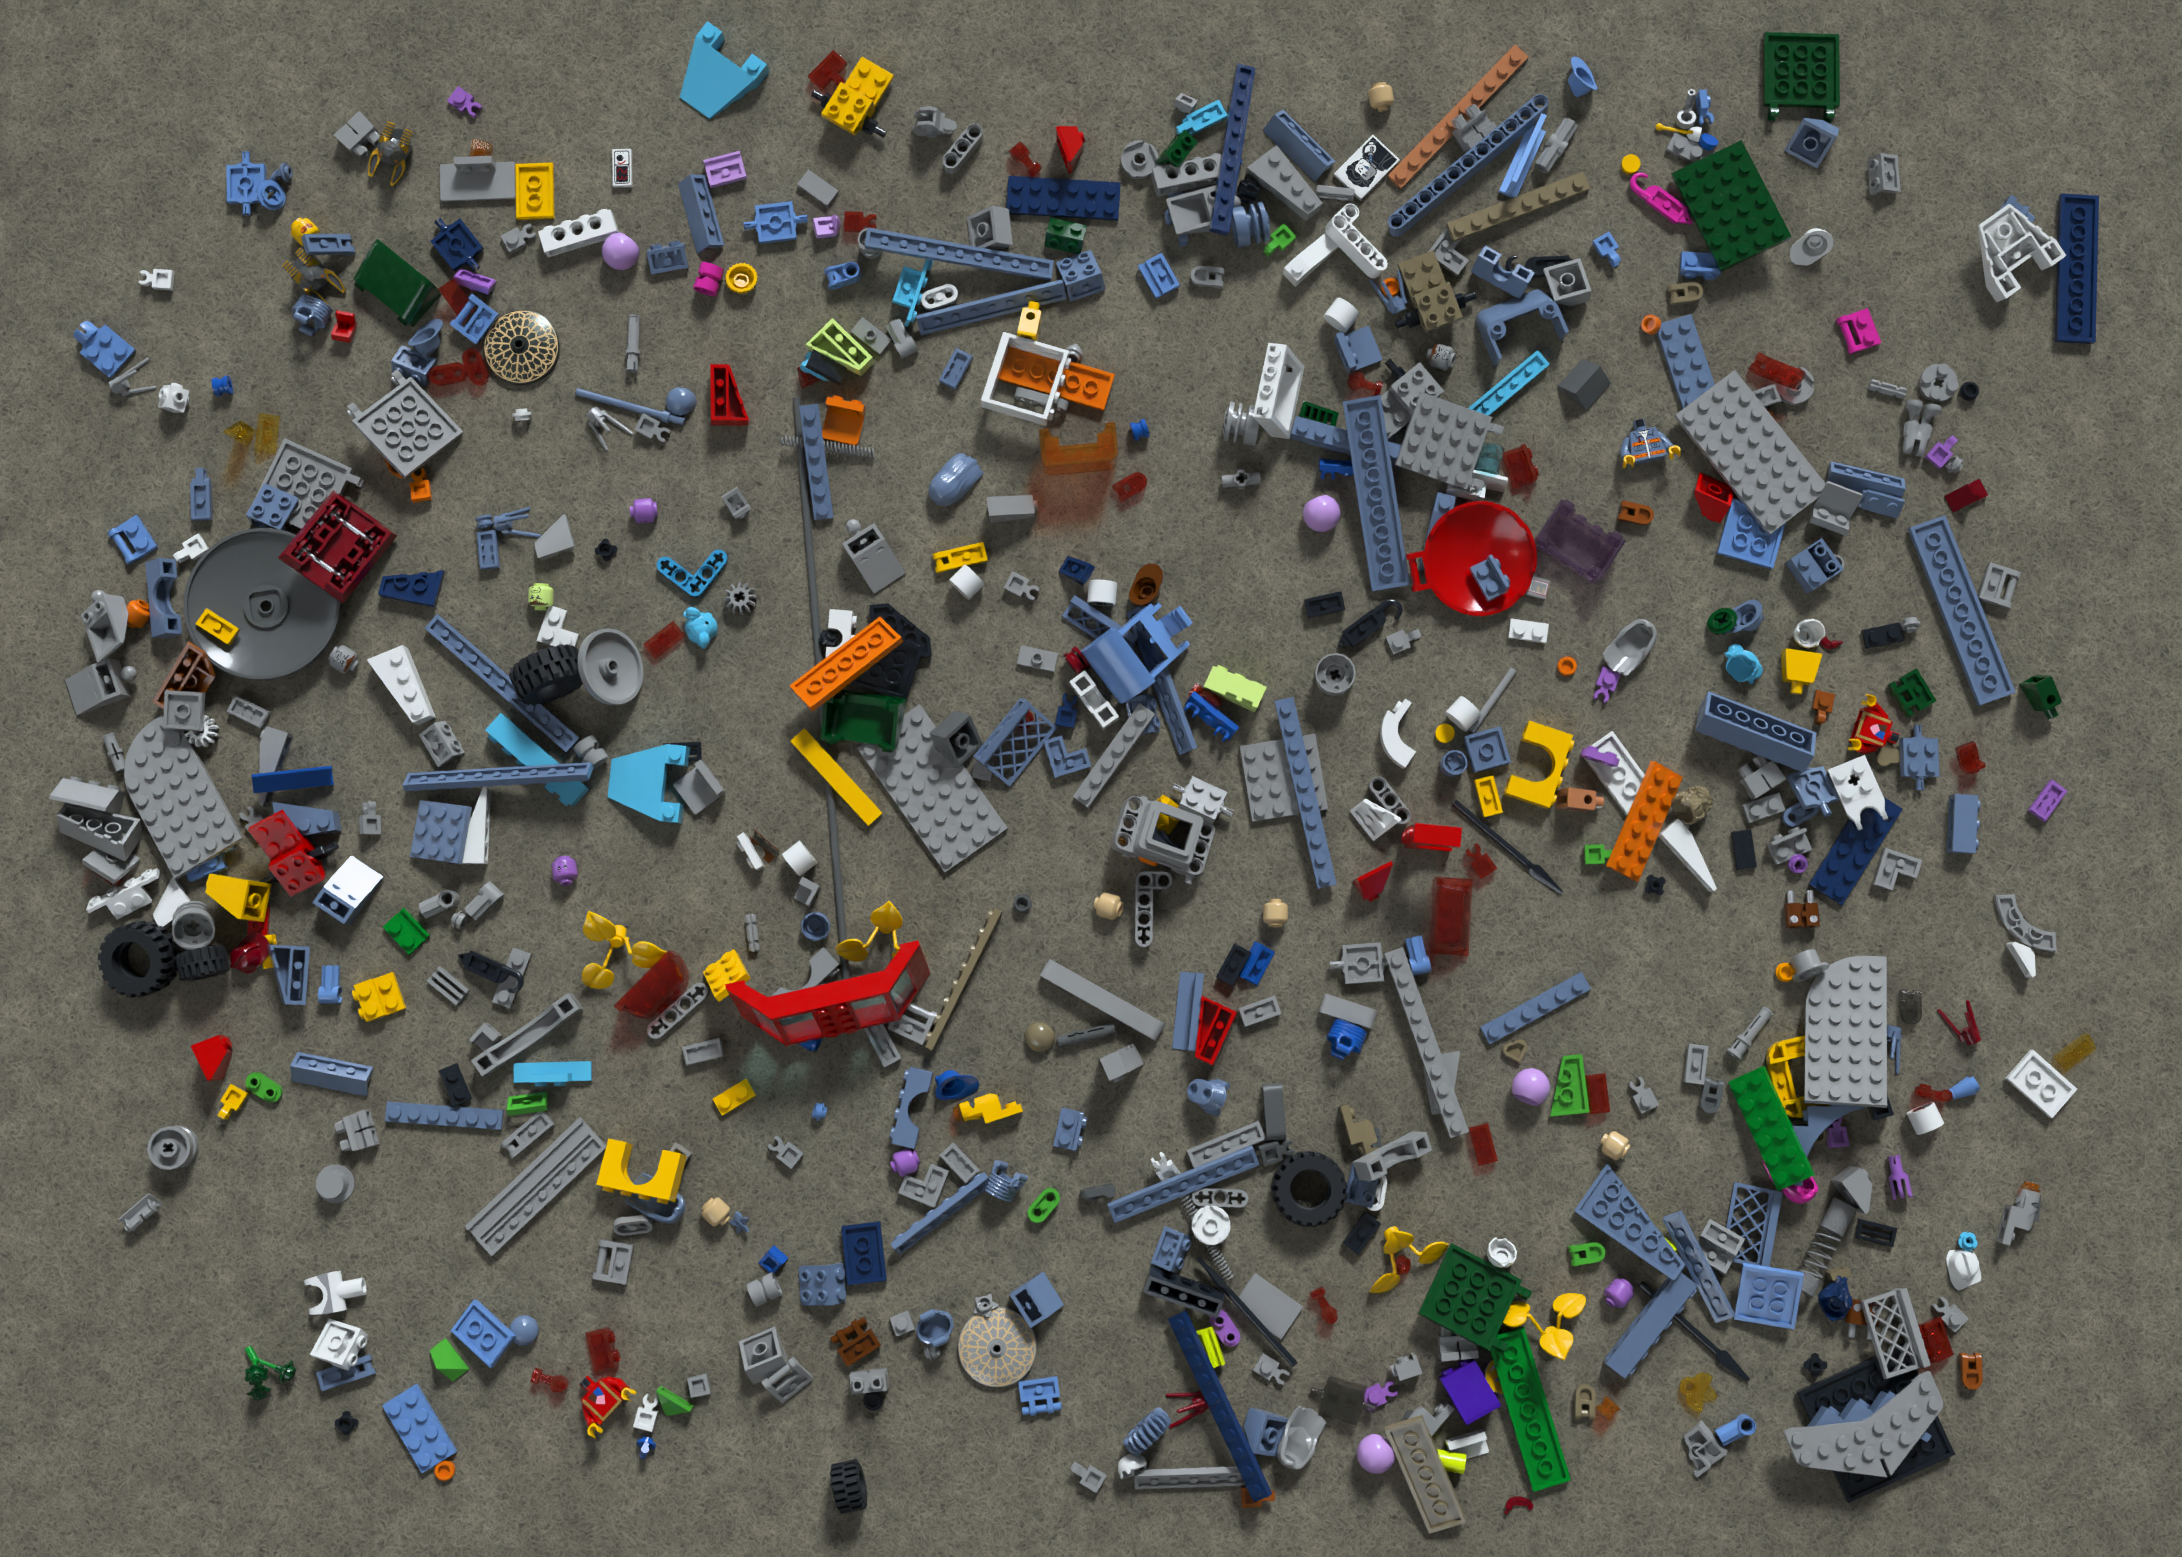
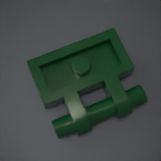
(1916, 689)

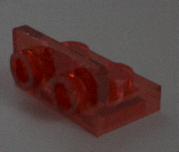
(1520, 466)
(1935, 1340)
(602, 1348)

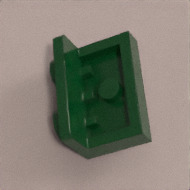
(1065, 235)

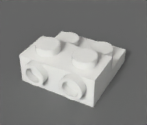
(339, 1344)

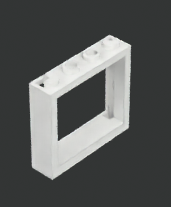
(1034, 347)
(1278, 391)

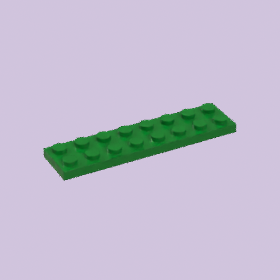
(1529, 1411)

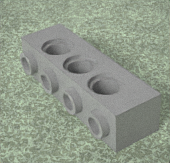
(1164, 185)

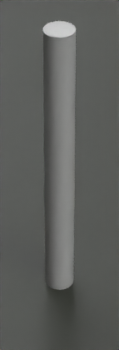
(1493, 698)

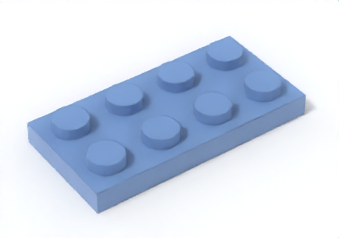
(419, 1428)

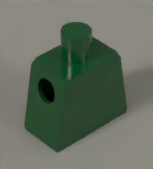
(2042, 694)

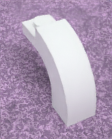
(1389, 736)

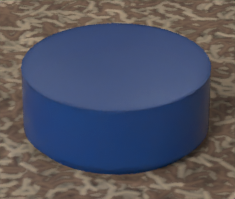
(1708, 142)

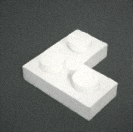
(551, 629)

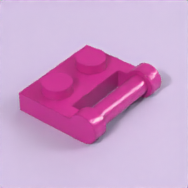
(1864, 330)

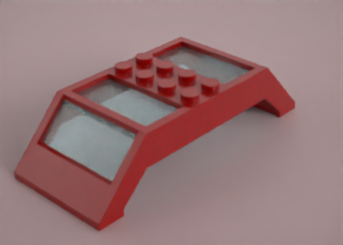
(837, 1005)

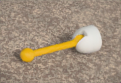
(1692, 134)

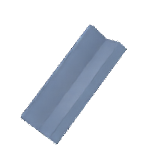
(1298, 145)
(700, 212)
(1862, 479)
(1188, 1011)
(331, 1073)

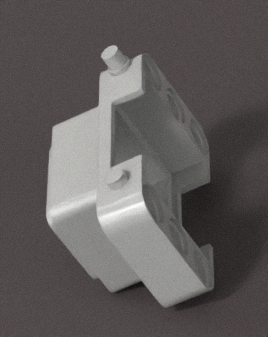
(1140, 842)

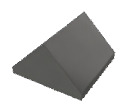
(1585, 383)

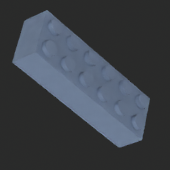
(1756, 731)

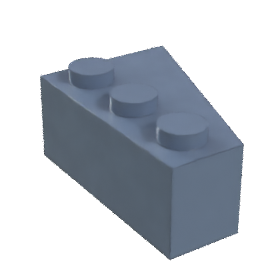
(309, 820)
(291, 972)

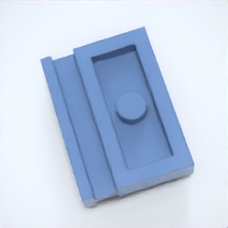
(1158, 276)

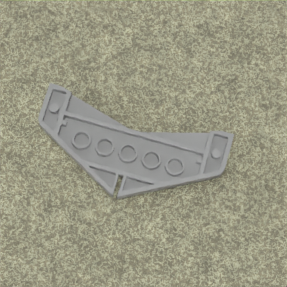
(1884, 1435)

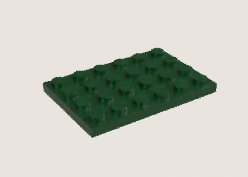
(1731, 206)

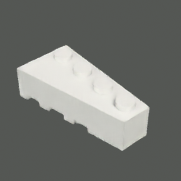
(403, 681)

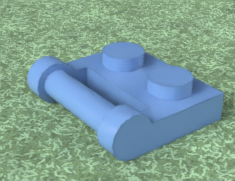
(480, 321)
(138, 537)

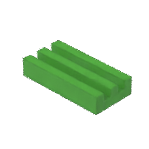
(527, 1103)

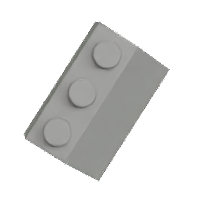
(89, 795)

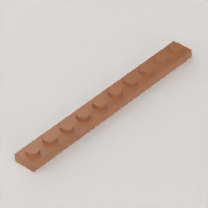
(1443, 130)

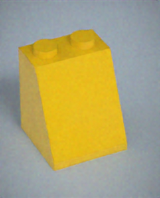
(240, 896)

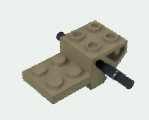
(1430, 294)

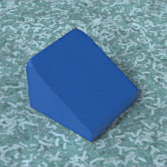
(773, 1260)

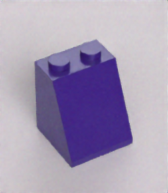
(1469, 1391)

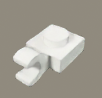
(193, 548)

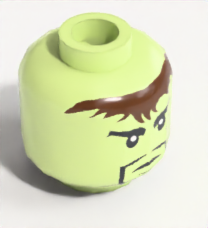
(540, 596)

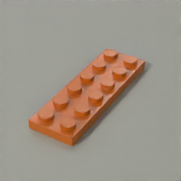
(1035, 372)
(846, 664)
(1644, 821)

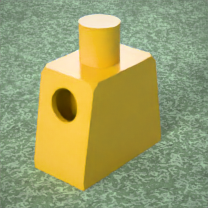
(1030, 322)
(1799, 668)

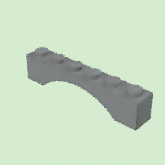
(526, 1036)

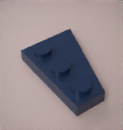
(414, 588)

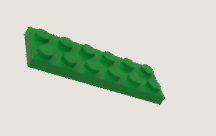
(1771, 1128)

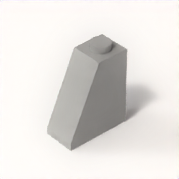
(1011, 508)

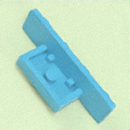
(908, 289)
(552, 1072)

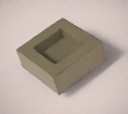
(1841, 1271)

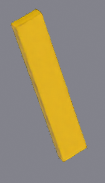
(836, 777)

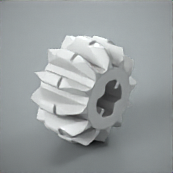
(206, 737)

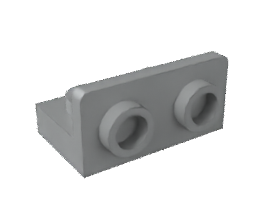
(1883, 174)
(441, 743)
(1785, 847)

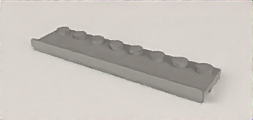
(536, 1186)

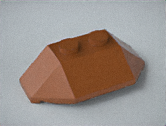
(190, 673)

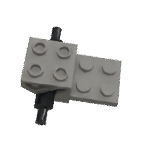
(1402, 395)

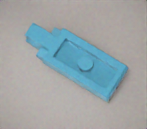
(1203, 118)

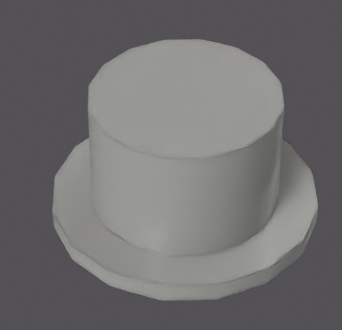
(1807, 965)
(335, 1183)

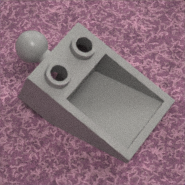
(1193, 210)
(875, 558)
(105, 623)
(99, 685)

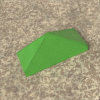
(448, 1360)
(672, 1403)

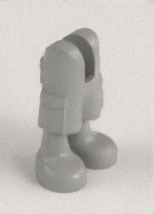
(1916, 431)

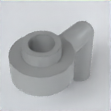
(1687, 114)

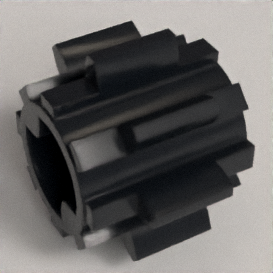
(1247, 190)

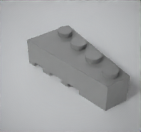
(1282, 180)
(101, 829)

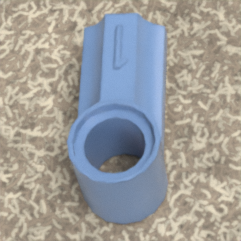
(1417, 956)
(330, 986)
(1733, 1430)

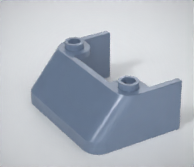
(1492, 320)

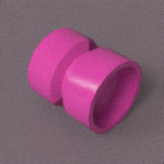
(708, 280)

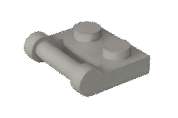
(1993, 584)
(912, 1028)
(619, 1262)
(791, 1383)

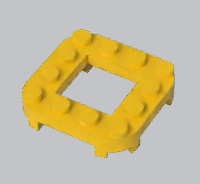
(1780, 1073)

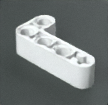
(1370, 262)

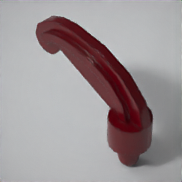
(1825, 642)
(1519, 1501)

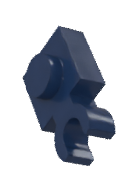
(1066, 715)

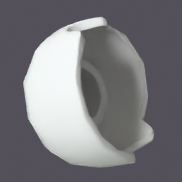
(1815, 631)
(1501, 1253)
(1130, 1463)

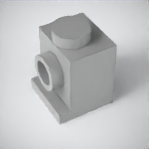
(1406, 1367)

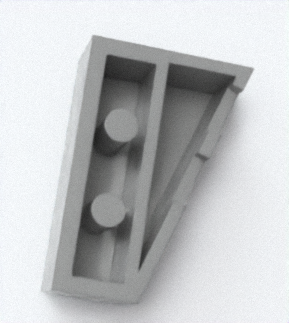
(1121, 1062)

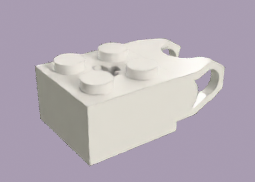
(1859, 797)

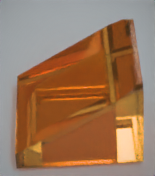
(480, 148)

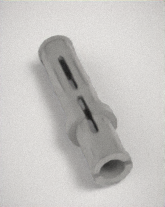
(633, 343)

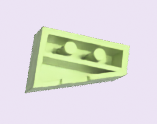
(841, 347)
(1234, 688)

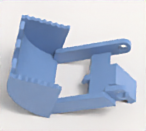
(1120, 666)

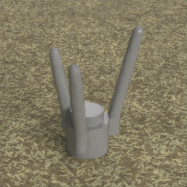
(121, 384)
(597, 418)

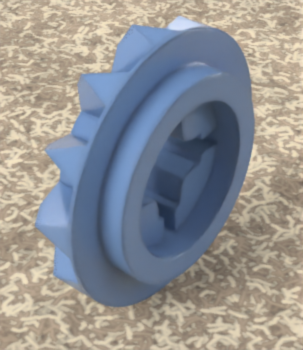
(278, 197)

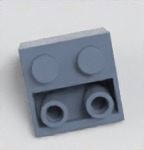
(1814, 566)
(1036, 1299)

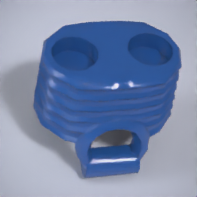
(1347, 1033)

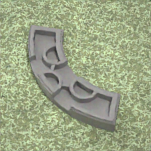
(2020, 928)

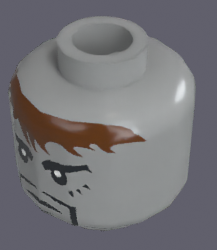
(1441, 357)
(343, 659)

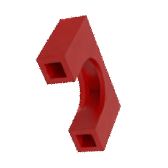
(1431, 837)

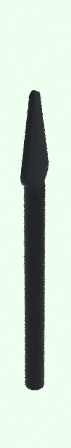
(1535, 870)
(1220, 1282)
(1722, 1356)

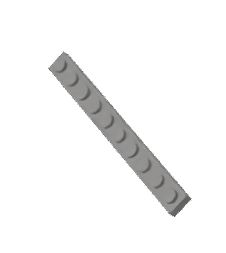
(1426, 1042)

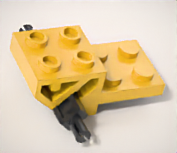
(856, 100)

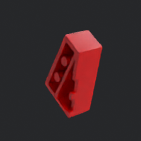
(725, 400)
(1213, 1029)

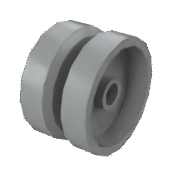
(173, 1147)

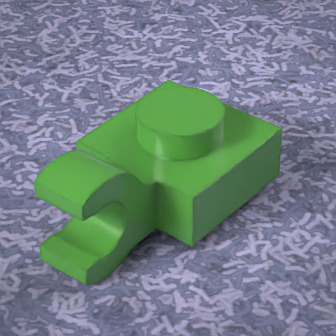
(1280, 239)
(1595, 854)

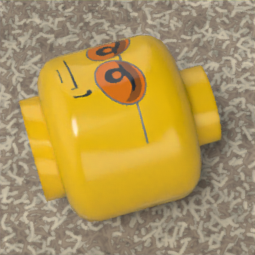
(301, 227)

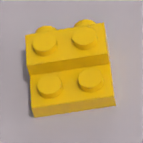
(378, 997)

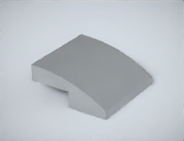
(1719, 1245)

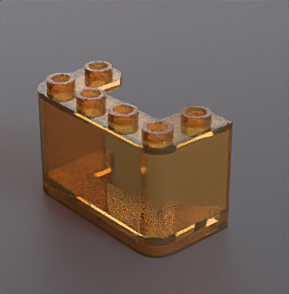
(1079, 457)

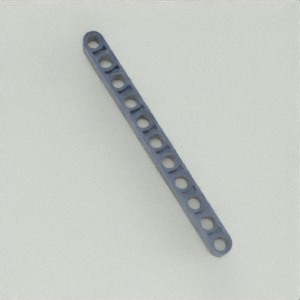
(1465, 173)

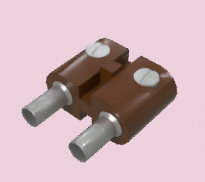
(1801, 915)
(1856, 1316)

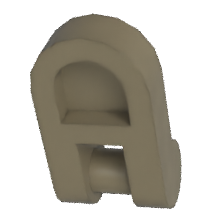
(1691, 293)
(1584, 1395)

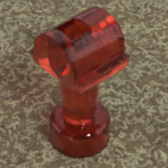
(1021, 153)
(1358, 381)
(1327, 1312)
(557, 1383)

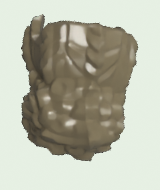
(1692, 804)

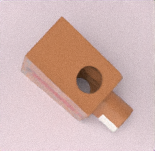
(1578, 800)

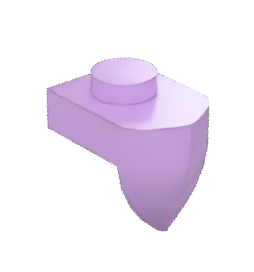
(826, 226)

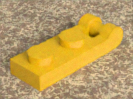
(957, 557)

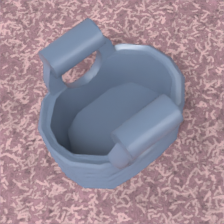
(309, 309)
(1208, 1094)
(1002, 1185)
(934, 1327)

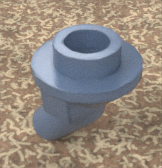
(284, 172)

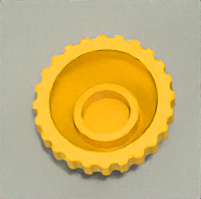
(741, 278)

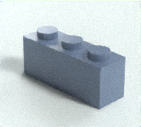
(1963, 824)

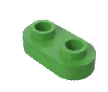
(263, 1087)
(1044, 1205)

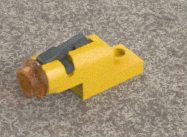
(984, 1105)

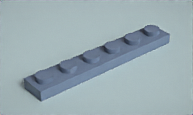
(816, 461)
(1535, 1008)
(444, 1115)
(940, 1214)
(1698, 1266)

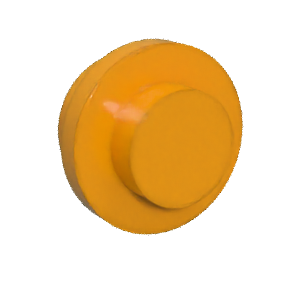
(1784, 972)

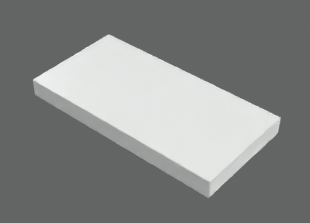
(1620, 781)

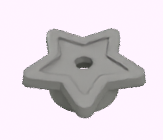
(980, 1305)

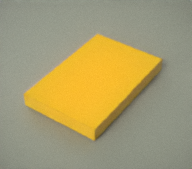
(534, 191)

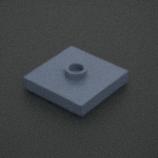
(1487, 749)

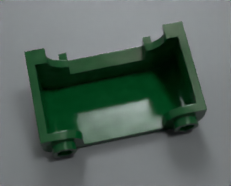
(396, 283)
(863, 719)

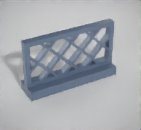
(1005, 729)
(1769, 1223)

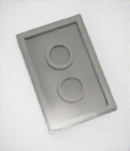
(1270, 1305)

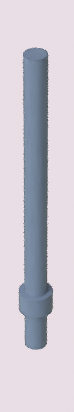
(665, 416)

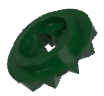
(1719, 616)

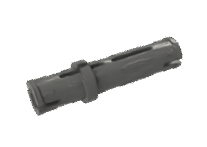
(1078, 1037)

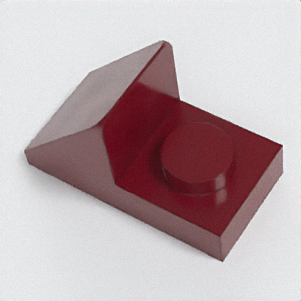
(1966, 495)

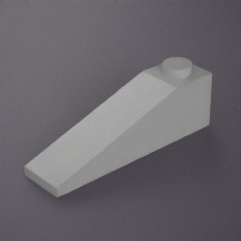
(273, 752)

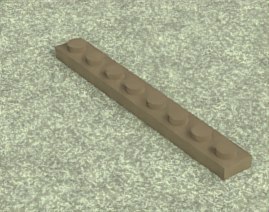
(1517, 206)
(959, 985)

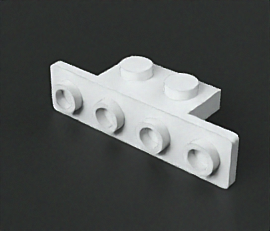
(1492, 482)
(126, 897)

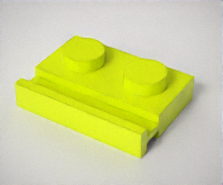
(1210, 1343)

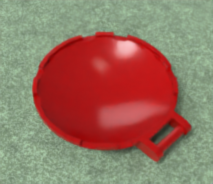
(1467, 538)

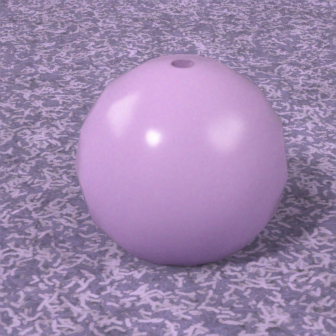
(620, 251)
(1321, 513)
(1531, 1086)
(1375, 1454)

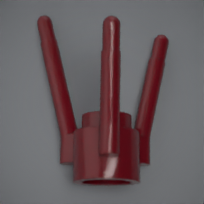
(1970, 1033)
(1198, 1403)

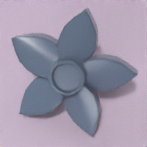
(740, 1222)

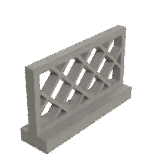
(1907, 1328)

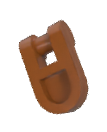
(1642, 514)
(1971, 1378)

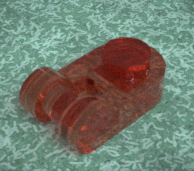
(1137, 483)
(1926, 1092)

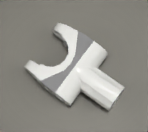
(335, 1291)

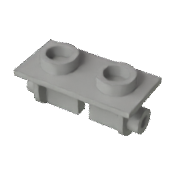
(139, 1212)

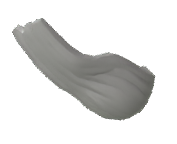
(1630, 646)
(1300, 1438)

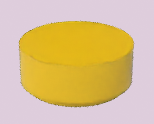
(1630, 164)
(1444, 733)

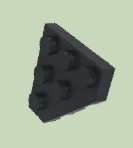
(902, 626)
(893, 672)

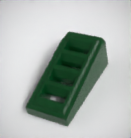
(1313, 407)

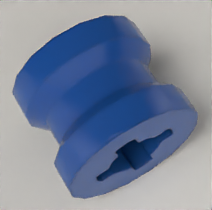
(222, 385)
(1139, 429)

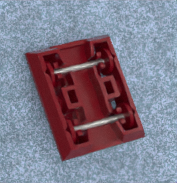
(338, 548)

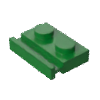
(406, 931)

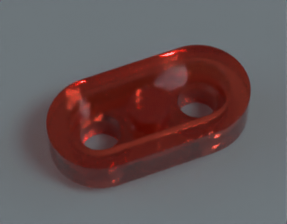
(476, 367)
(448, 372)

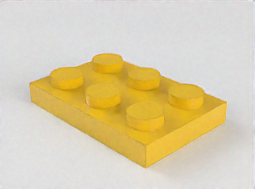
(725, 971)

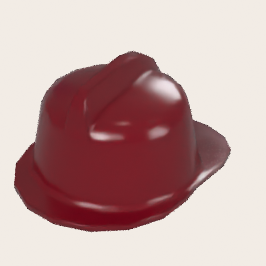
(250, 953)

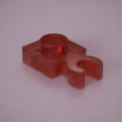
(855, 221)
(1208, 696)
(1482, 863)

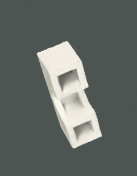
(843, 622)
(1093, 700)

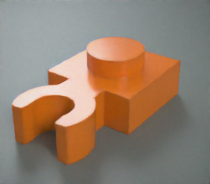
(421, 488)

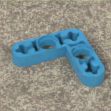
(690, 579)

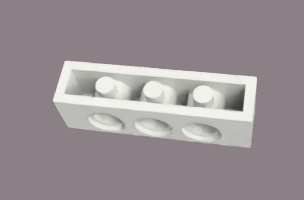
(571, 241)

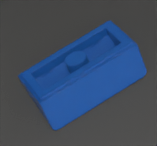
(1257, 963)

